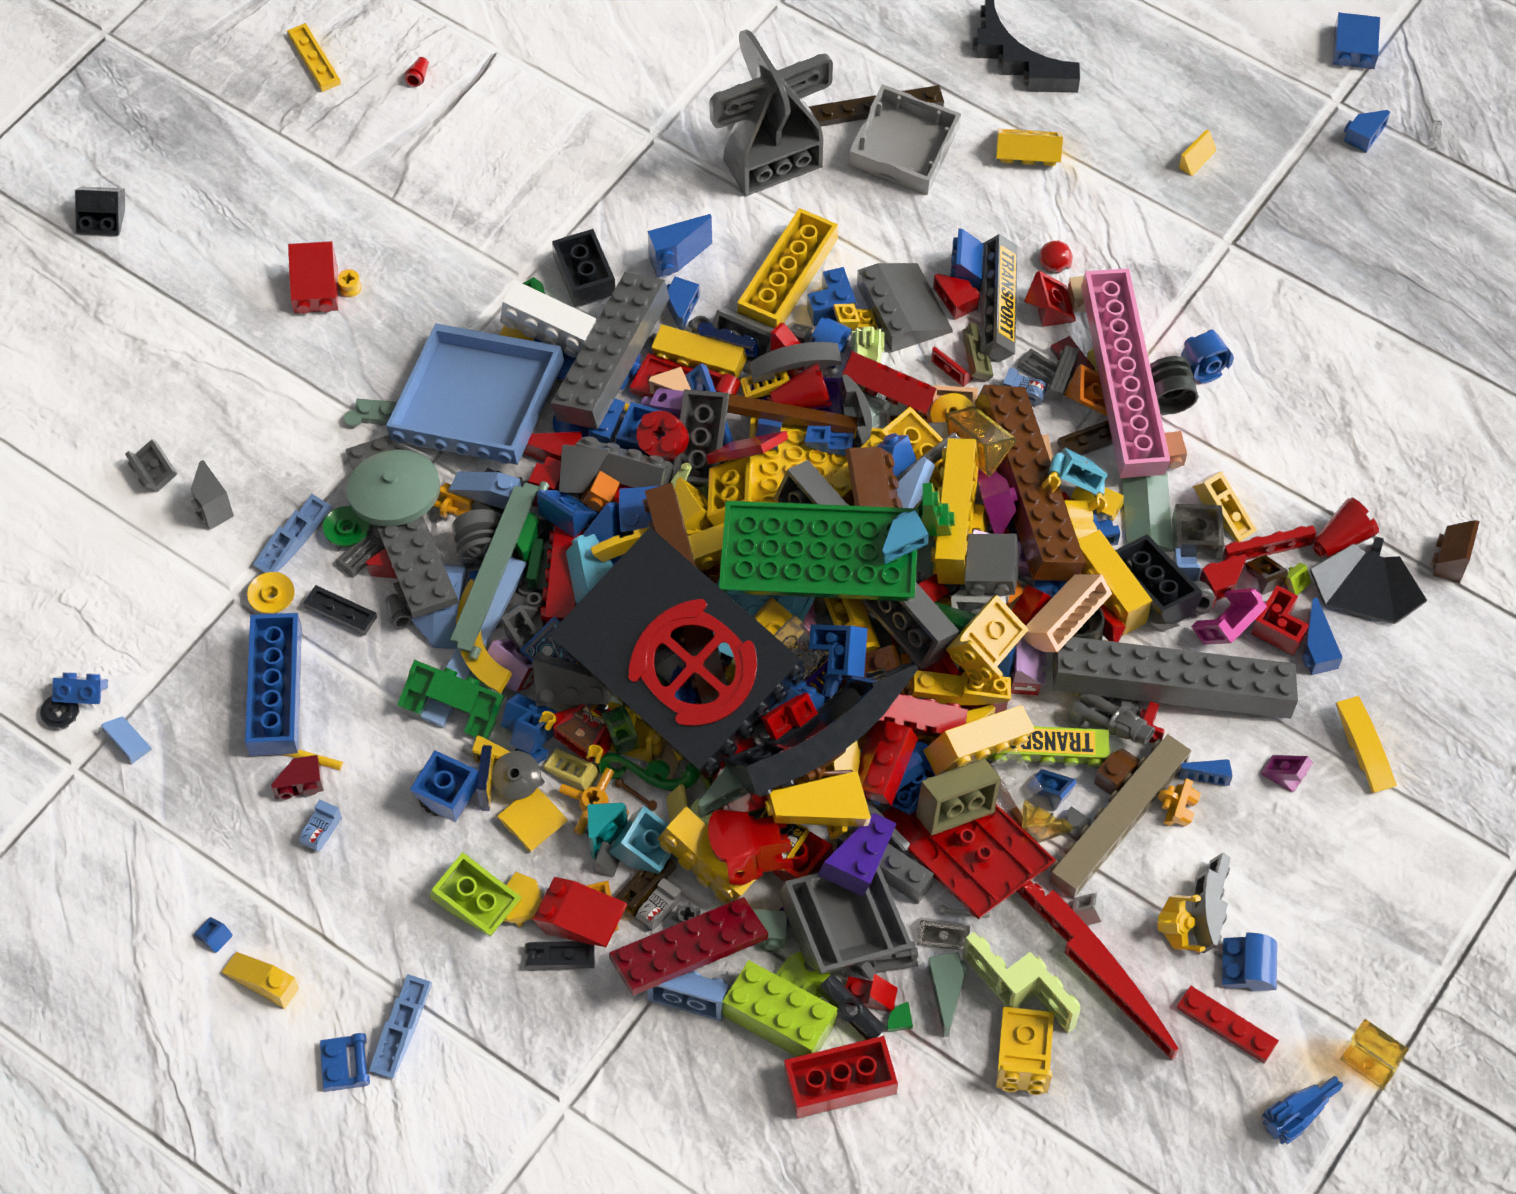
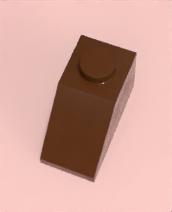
(1115, 770)

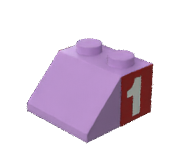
(509, 657)
(1027, 669)

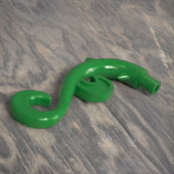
(650, 775)

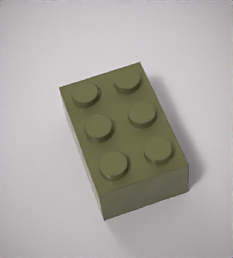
(958, 796)

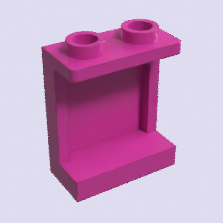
(1243, 610)

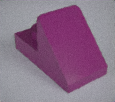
(1287, 770)

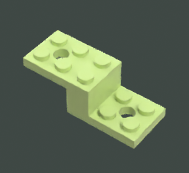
(1021, 981)

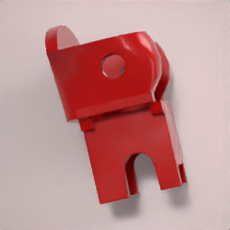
(748, 845)

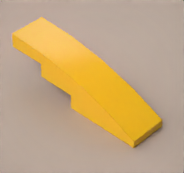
(1366, 744)

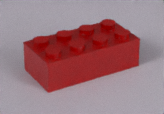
(840, 1077)

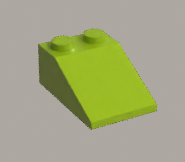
(474, 895)

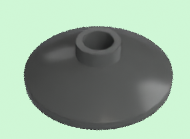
(517, 787)

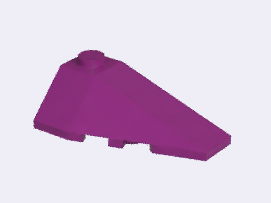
(998, 500)

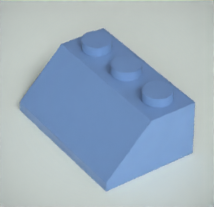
(692, 994)

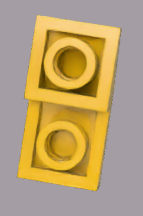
(854, 318)

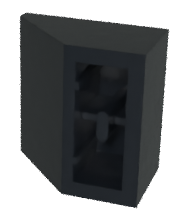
(99, 210)

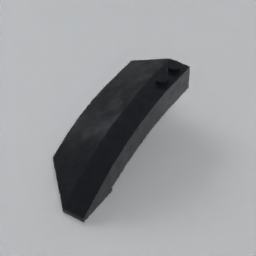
(824, 736)

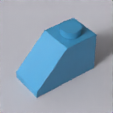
(904, 536)

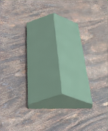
(1148, 509)

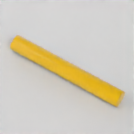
(324, 761)

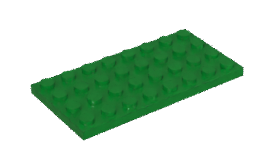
(813, 552)

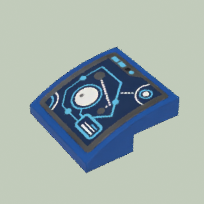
(544, 643)

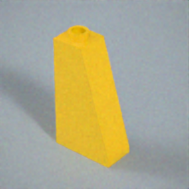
(821, 802)

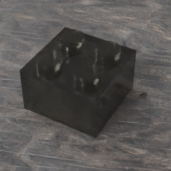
(1198, 530)

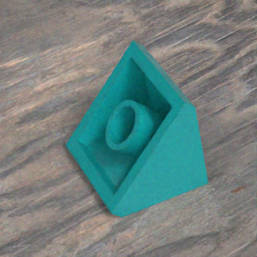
(605, 824)

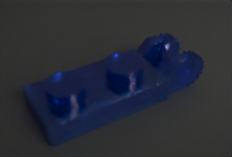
(747, 342)

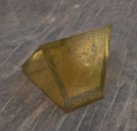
(1042, 824)

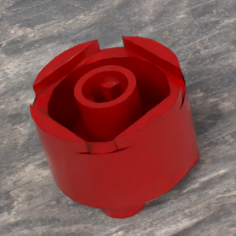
(653, 426)

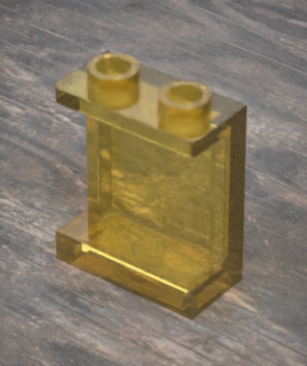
(1374, 1054)

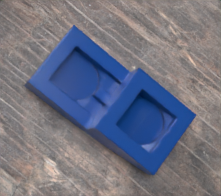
(823, 440)

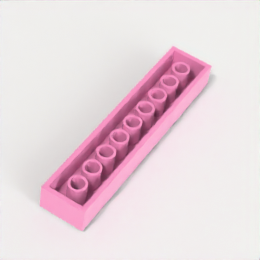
(1125, 373)

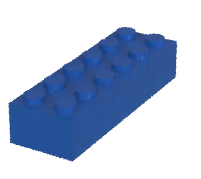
(273, 684)

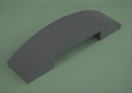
(794, 357)
(853, 396)

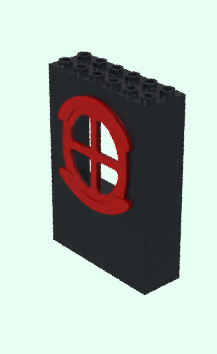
(635, 611)

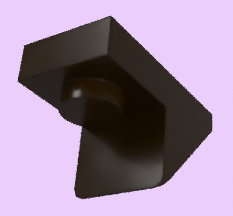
(1267, 572)

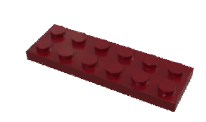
(688, 946)

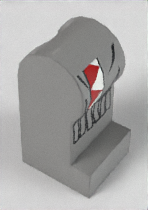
(659, 904)

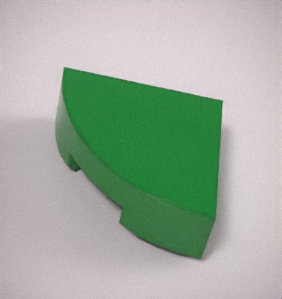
(900, 1018)

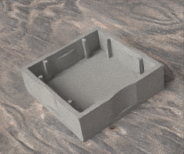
(904, 139)

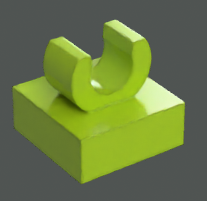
(1298, 578)

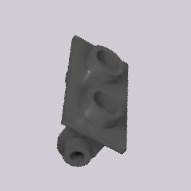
(896, 961)

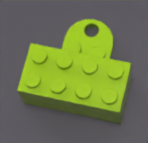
(782, 1005)

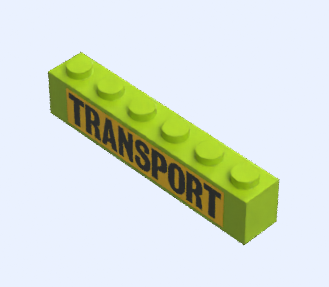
(1063, 746)

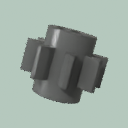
(685, 911)

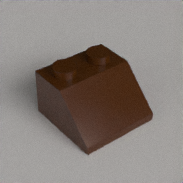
(1454, 550)

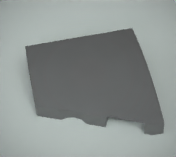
(580, 466)

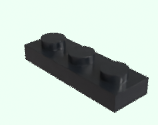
(340, 610)

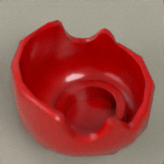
(1055, 256)

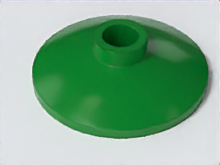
(340, 520)

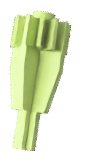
(868, 343)

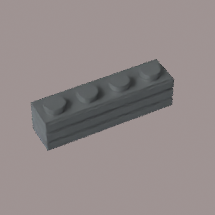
(1063, 373)

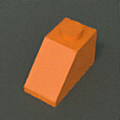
(600, 492)

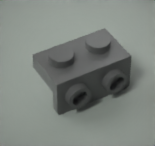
(151, 466)

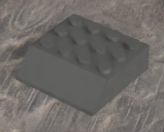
(840, 926)

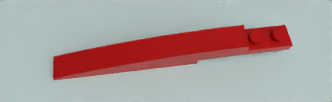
(1098, 964)

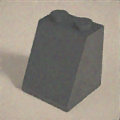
(992, 564)

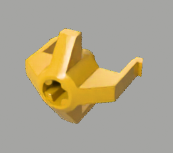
(1176, 922)

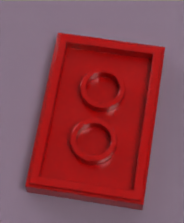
(747, 447)

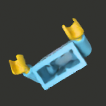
(1079, 472)

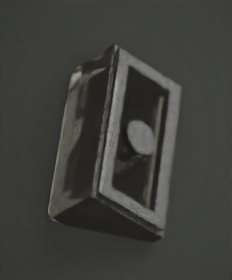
(943, 933)

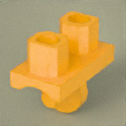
(452, 503)
(1174, 801)

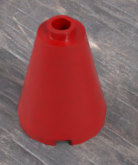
(803, 390)
(1345, 528)

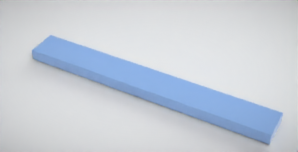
(437, 712)

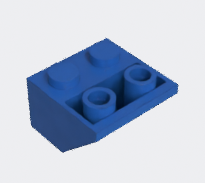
(967, 258)

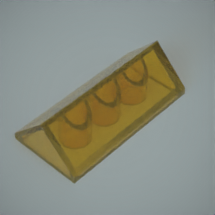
(991, 439)

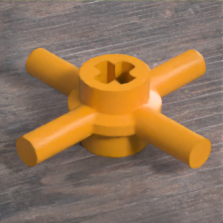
(588, 795)

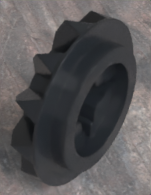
(50, 717)

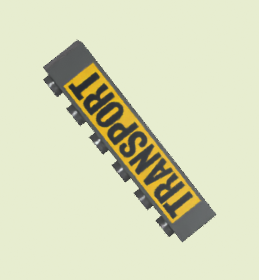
(999, 298)

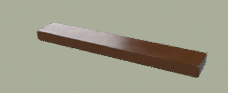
(791, 414)

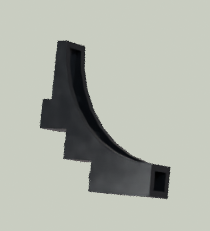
(1039, 71)

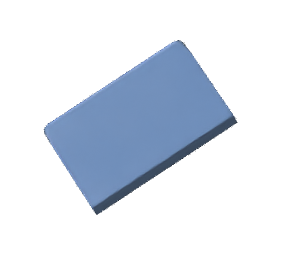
(126, 738)

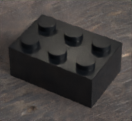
(583, 267)

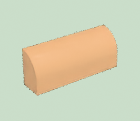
(1067, 612)

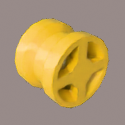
(353, 287)

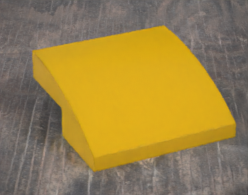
(532, 819)

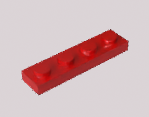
(1271, 544)
(1227, 1024)

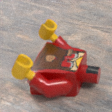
(580, 730)

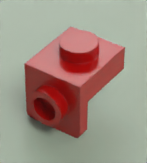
(1150, 716)

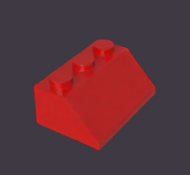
(885, 760)

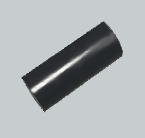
(1171, 590)

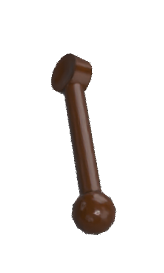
(651, 805)

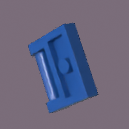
(335, 1062)

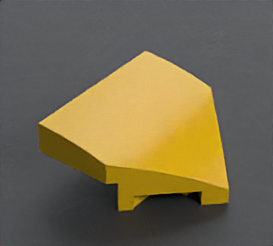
(530, 901)

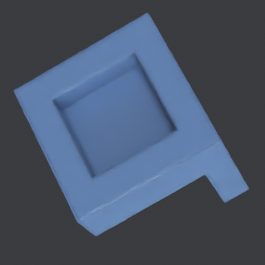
(1187, 564)

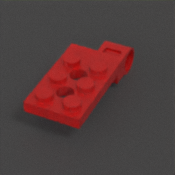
(655, 365)

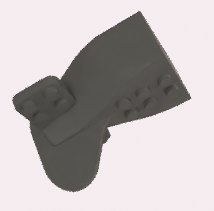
(773, 126)

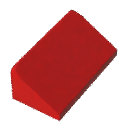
(950, 367)
(1113, 626)

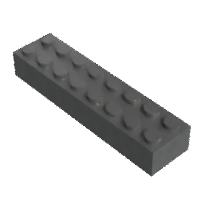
(610, 350)

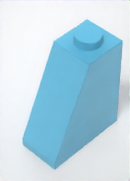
(584, 567)

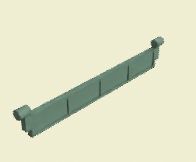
(493, 568)

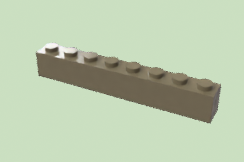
(1119, 816)

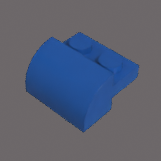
(1250, 962)

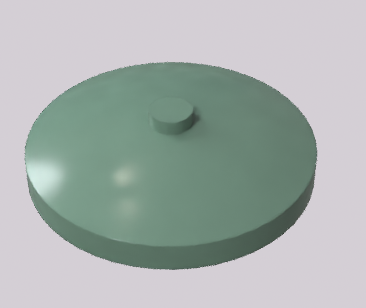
(393, 488)

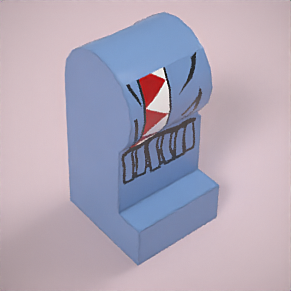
(1035, 388)
(320, 826)

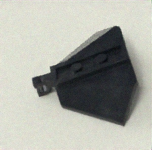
(1368, 584)

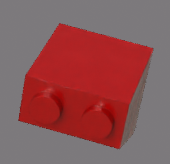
(313, 277)

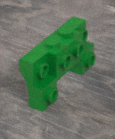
(447, 688)

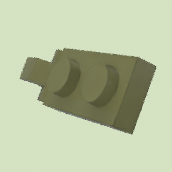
(978, 362)

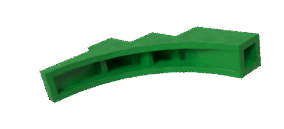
(933, 514)

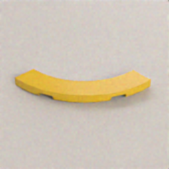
(617, 546)
(485, 668)

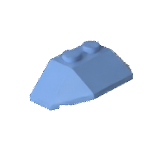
(440, 624)

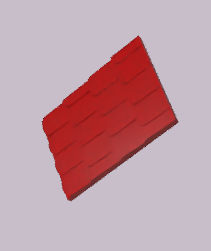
(976, 860)

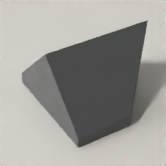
(522, 624)

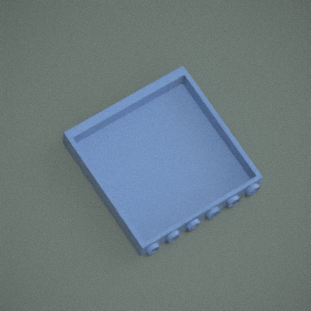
(475, 393)

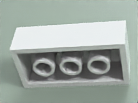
(546, 318)

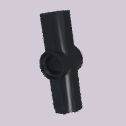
(838, 995)

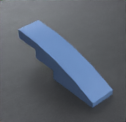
(293, 535)
(401, 1026)

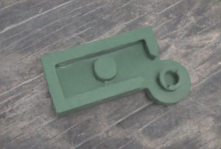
(369, 411)

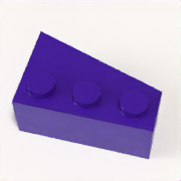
(859, 856)

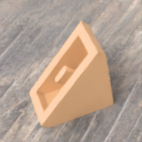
(671, 379)

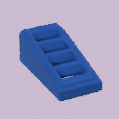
(1212, 772)

